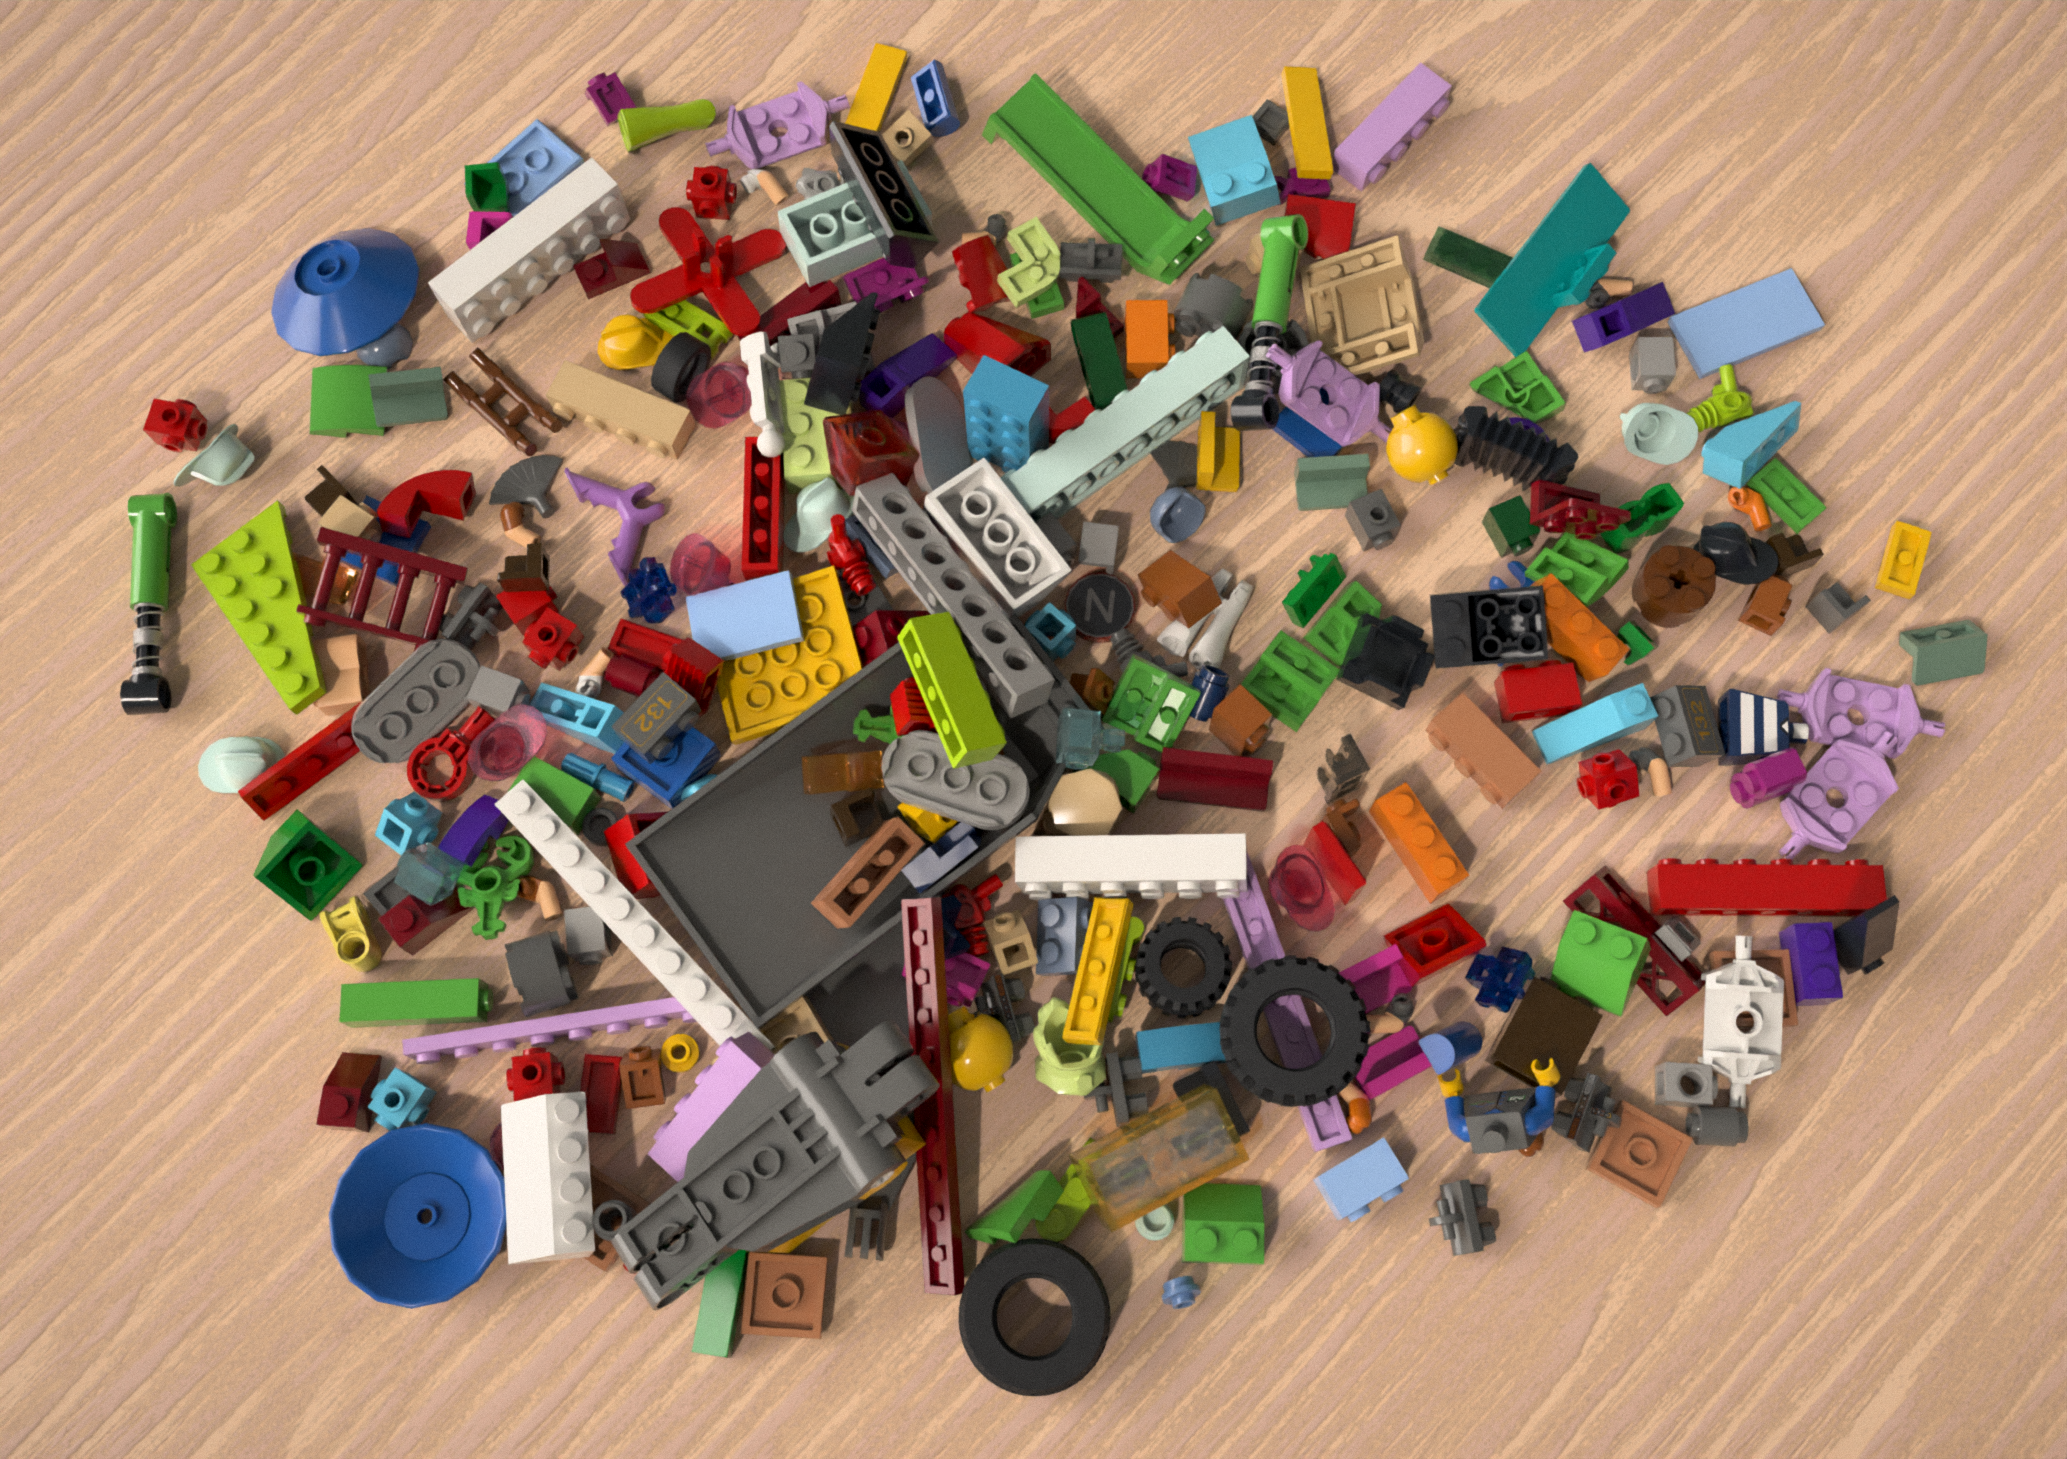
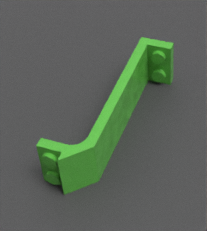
(1098, 182)

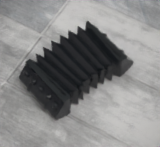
(1511, 449)

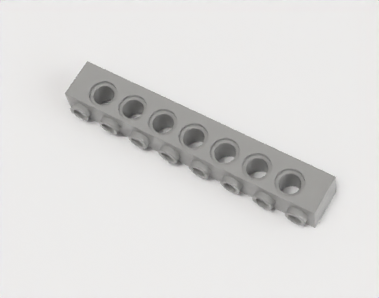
(946, 584)

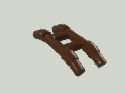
(502, 385)

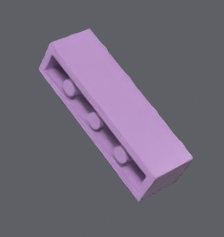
(1391, 127)
(716, 1089)

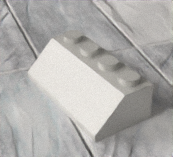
(996, 538)
(547, 1178)

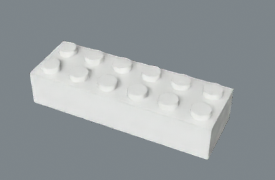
(531, 250)
(1132, 865)

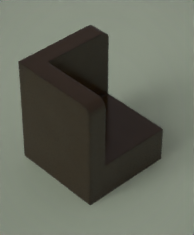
(326, 493)
(1792, 554)
(526, 571)
(856, 816)

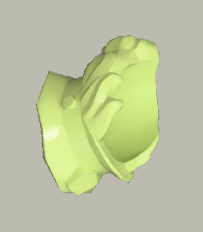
(1064, 1065)

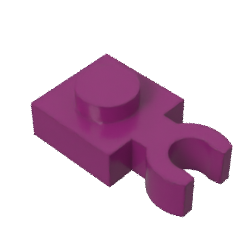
(1301, 186)

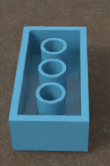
(1005, 415)

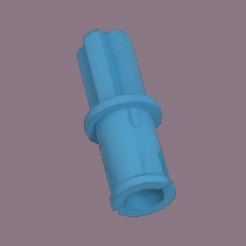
(597, 776)

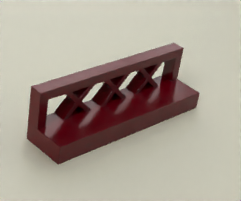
(1636, 919)

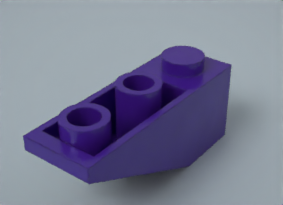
(1623, 317)
(890, 380)

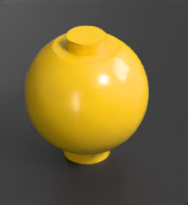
(1421, 446)
(978, 1050)

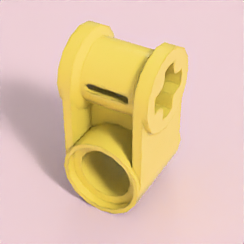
(348, 929)

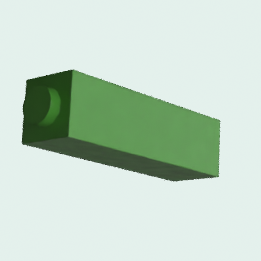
(415, 1002)

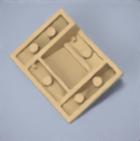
(1364, 307)

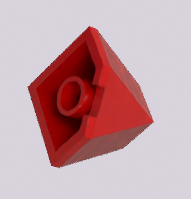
(979, 336)

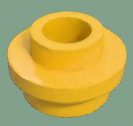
(690, 1058)

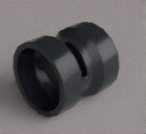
(1398, 391)

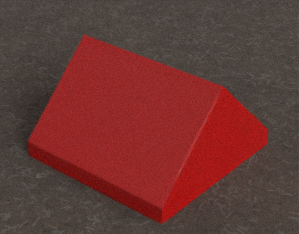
(1435, 944)

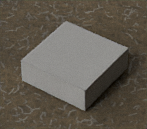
(1678, 937)

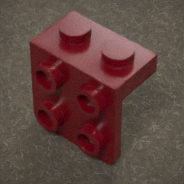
(1572, 511)
(880, 631)

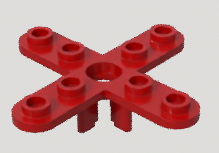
(719, 286)

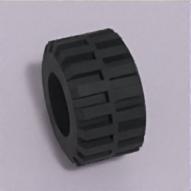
(1192, 937)

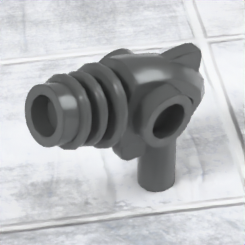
(1126, 646)

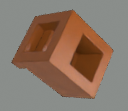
(1767, 605)

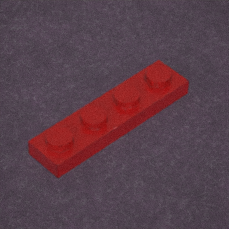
(301, 767)

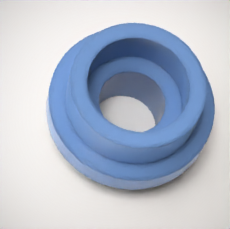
(1180, 1292)

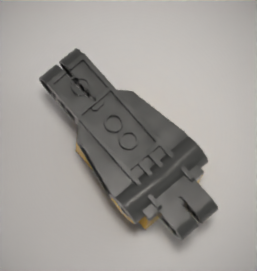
(783, 1159)

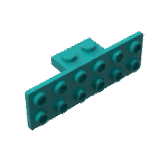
(1555, 262)

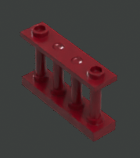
(373, 557)

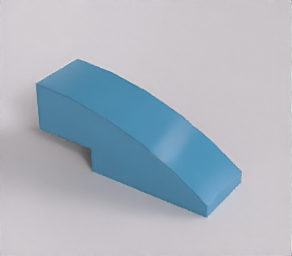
(1179, 1047)

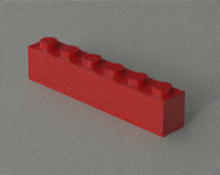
(1764, 888)

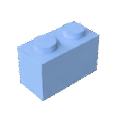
(1361, 1180)

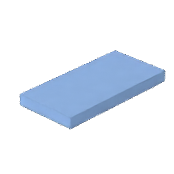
(1745, 323)

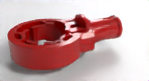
(456, 746)

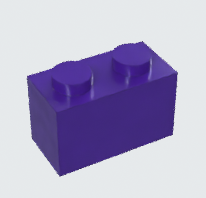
(1813, 962)

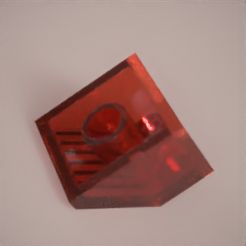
(867, 448)

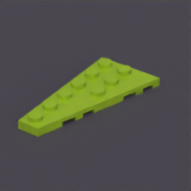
(259, 592)

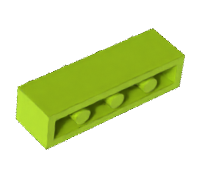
(951, 689)

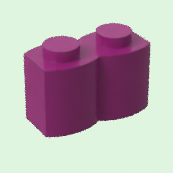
(1768, 778)

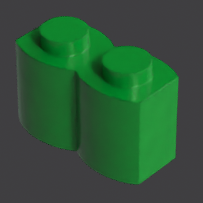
(1648, 517)

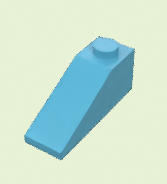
(1748, 444)
(579, 716)
(1596, 724)

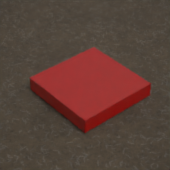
(1335, 862)

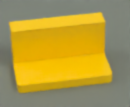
(1217, 456)

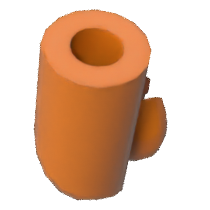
(1751, 504)

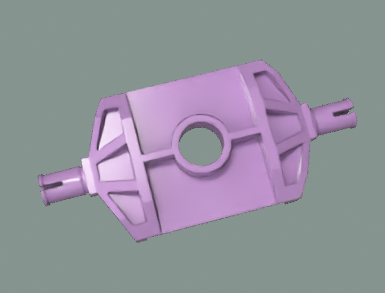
(799, 112)
(1351, 405)
(1882, 707)
(1862, 780)

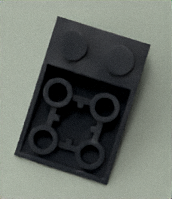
(842, 359)
(1488, 626)

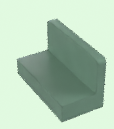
(408, 397)
(1330, 481)
(1945, 651)

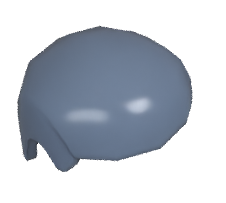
(392, 346)
(1177, 514)

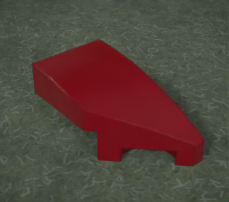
(1090, 303)

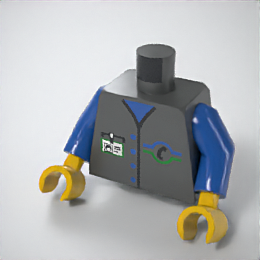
(1501, 1118)

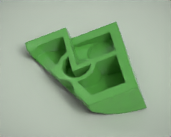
(1521, 389)
(1337, 624)
(1012, 1215)

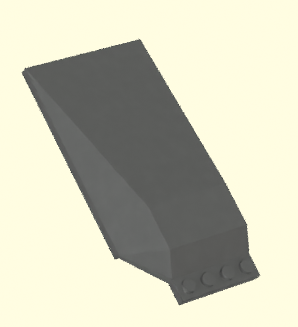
(756, 850)

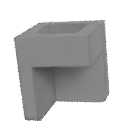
(1099, 545)

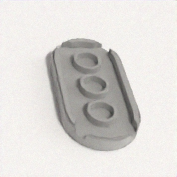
(936, 432)
(415, 701)
(979, 795)

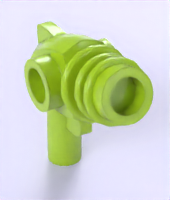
(1725, 404)

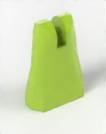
(650, 124)

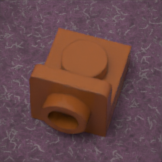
(1094, 689)
(1345, 832)
(642, 1077)

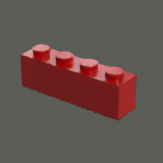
(762, 513)

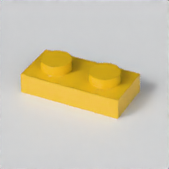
(1903, 560)

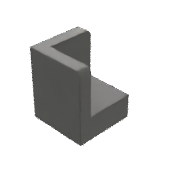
(1835, 607)

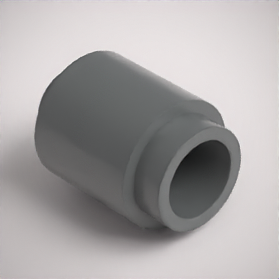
(1717, 1126)
(607, 1214)

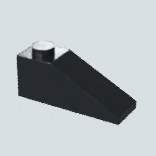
(1867, 937)

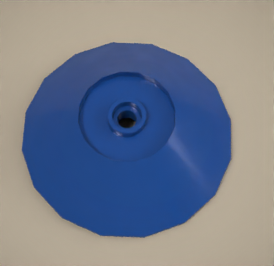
(345, 292)
(380, 1209)

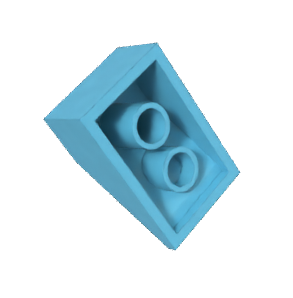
(1234, 170)

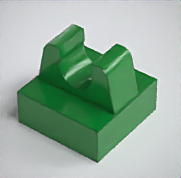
(1638, 640)

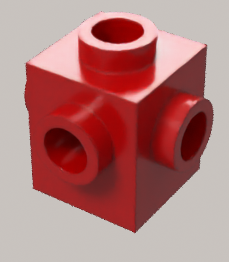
(711, 192)
(176, 425)
(552, 640)
(1608, 779)
(525, 1068)

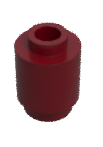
(630, 674)

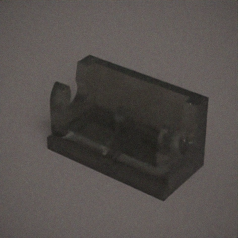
(1347, 769)

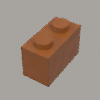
(1179, 589)
(1240, 722)

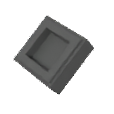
(1271, 122)

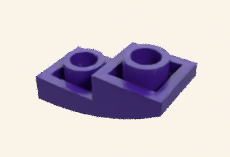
(472, 830)

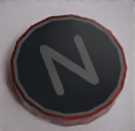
(1100, 606)

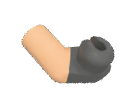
(995, 229)
(1608, 288)
(1656, 767)
(1394, 1017)

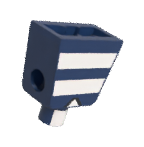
(1755, 727)

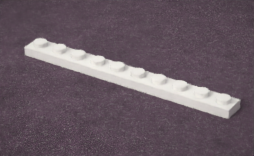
(626, 916)

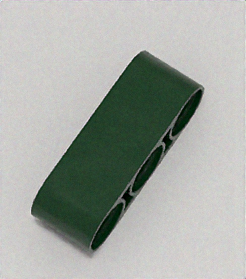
(1098, 359)

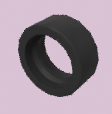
(679, 365)

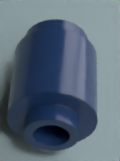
(1213, 688)

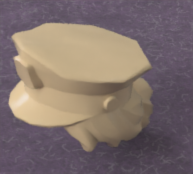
(1083, 805)

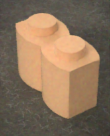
(344, 673)

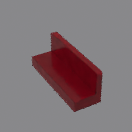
(799, 302)
(1214, 779)

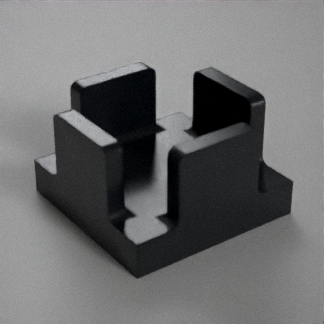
(1386, 659)

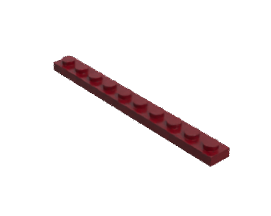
(935, 1116)

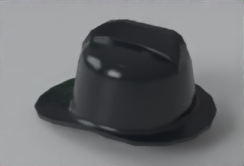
(1737, 554)

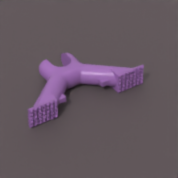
(632, 517)

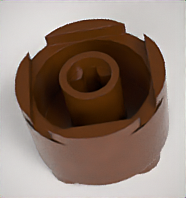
(1674, 586)

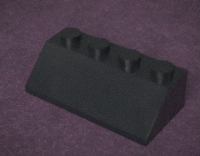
(882, 194)

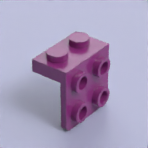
(886, 281)

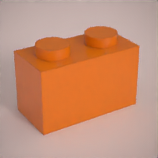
(1147, 336)

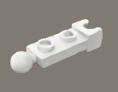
(765, 391)

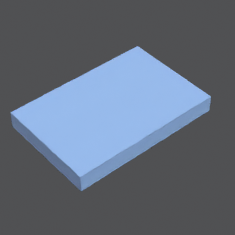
(535, 164)
(746, 616)

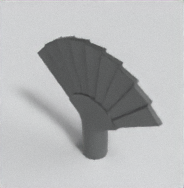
(1178, 463)
(527, 483)

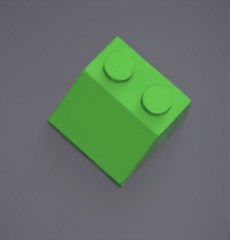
(1599, 962)
(1223, 1225)

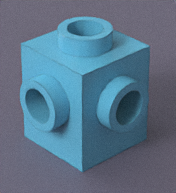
(1053, 623)
(408, 823)
(401, 1100)

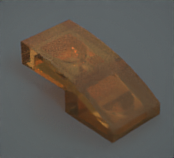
(310, 573)
(842, 772)

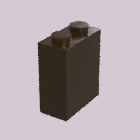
(1543, 1028)

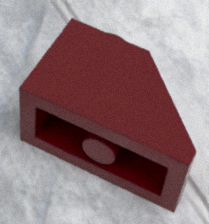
(416, 923)
(349, 1093)

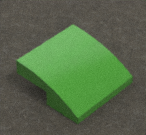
(343, 401)
(1580, 566)
(1290, 680)
(1150, 704)

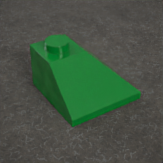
(305, 865)

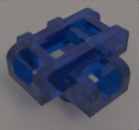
(654, 591)
(1498, 971)

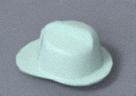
(1659, 433)
(220, 462)
(815, 507)
(236, 762)

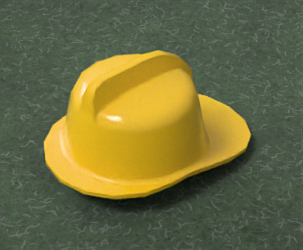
(631, 343)

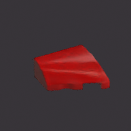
(1327, 223)
(978, 272)

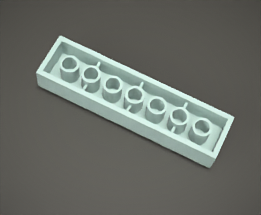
(1130, 426)

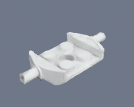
(1729, 992)

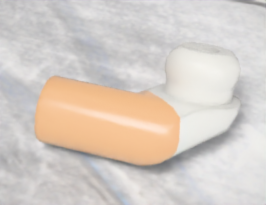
(764, 181)
(592, 675)

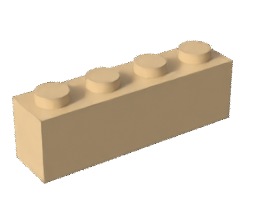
(620, 410)

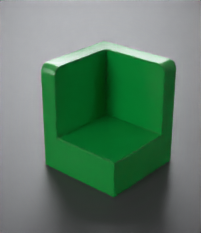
(487, 188)

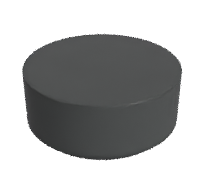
(596, 823)

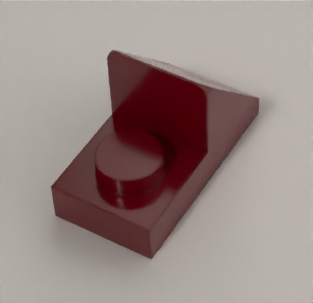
(613, 268)

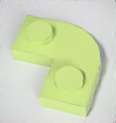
(1039, 264)

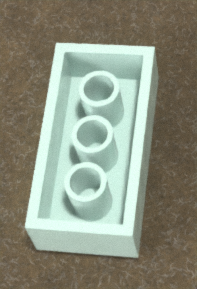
(831, 232)

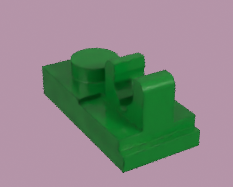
(1313, 588)

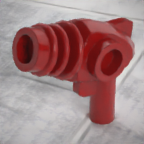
(847, 556)
(972, 914)

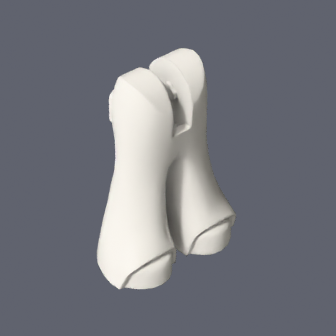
(1211, 646)

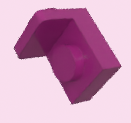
(608, 96)
(1171, 177)

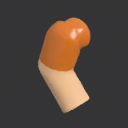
(1359, 1108)

